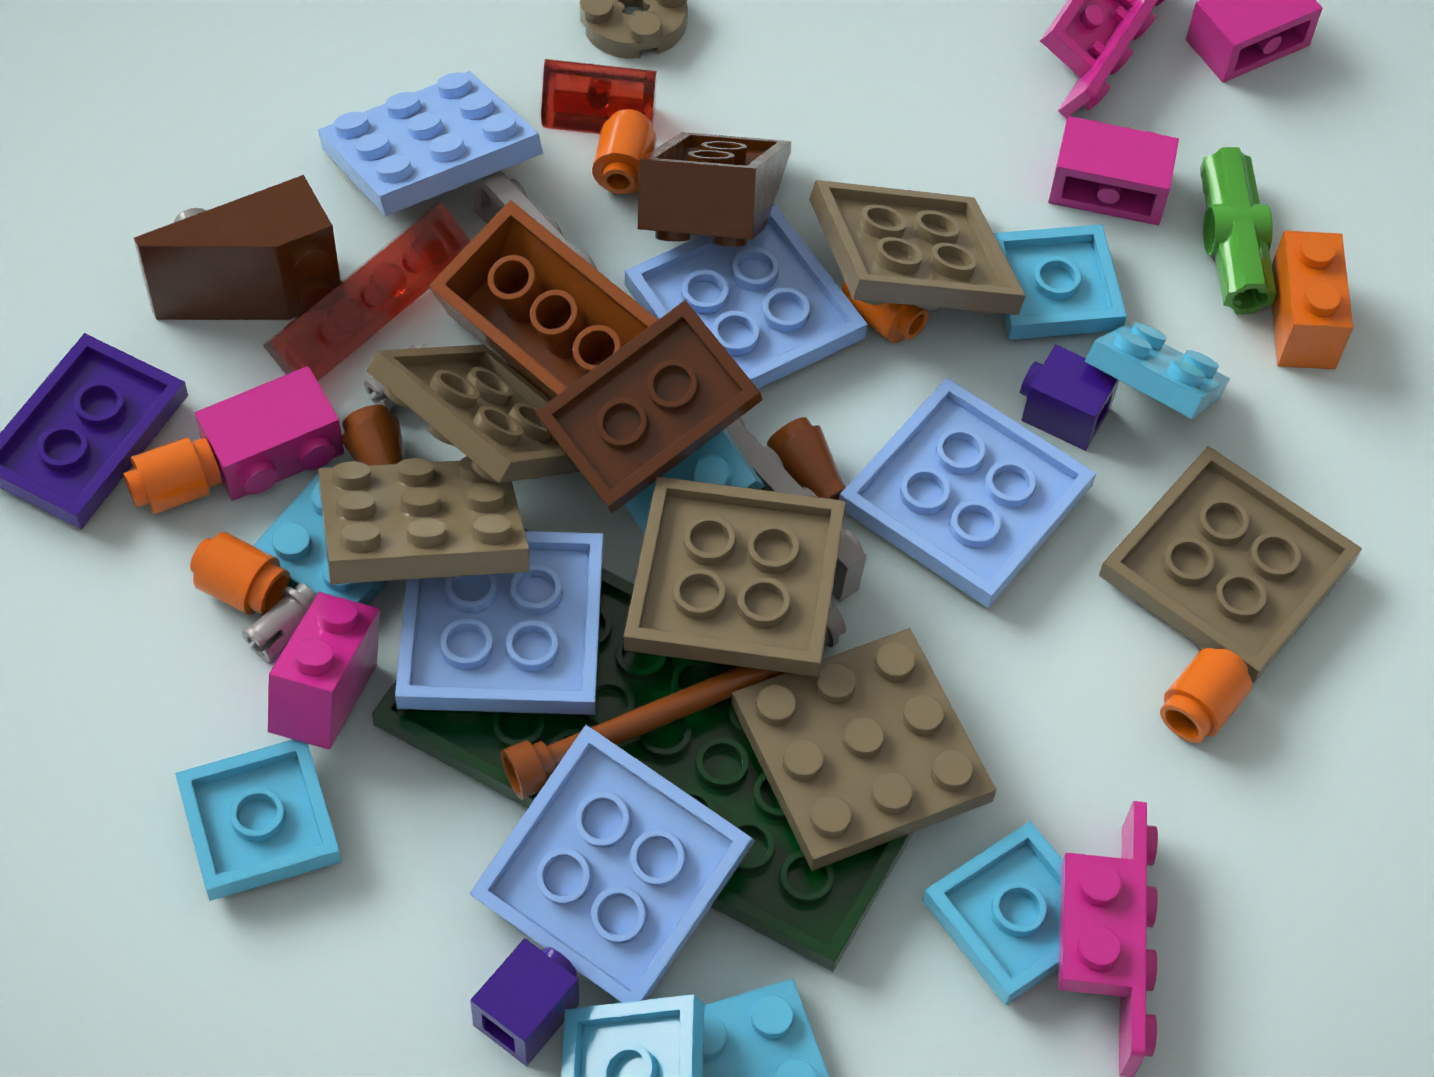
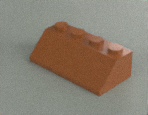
(537, 302)

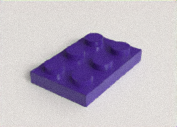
(83, 429)

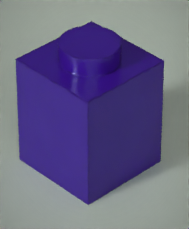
(1067, 397)
(526, 1000)

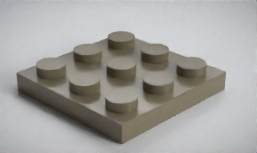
(915, 248)
(476, 406)
(418, 522)
(1230, 561)
(735, 576)
(862, 749)

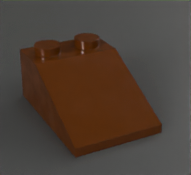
(710, 187)
(242, 259)

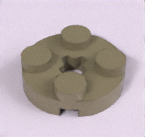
(625, 34)

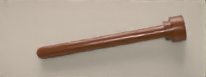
(531, 765)

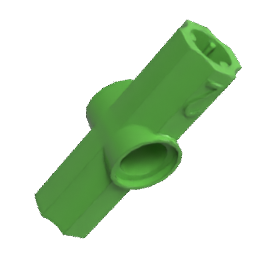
(1237, 231)

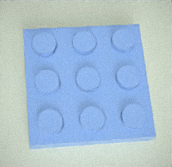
(429, 142)
(760, 300)
(967, 491)
(507, 636)
(612, 867)

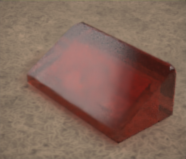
(587, 95)

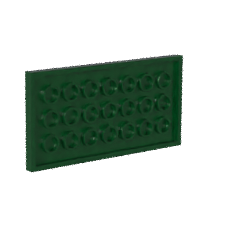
(701, 755)

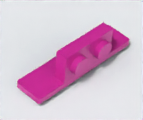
(1095, 42)
(1104, 932)

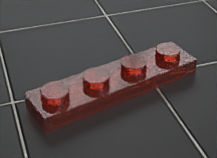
(369, 296)

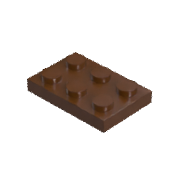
(649, 406)

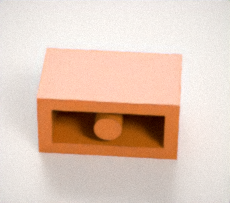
(1311, 300)

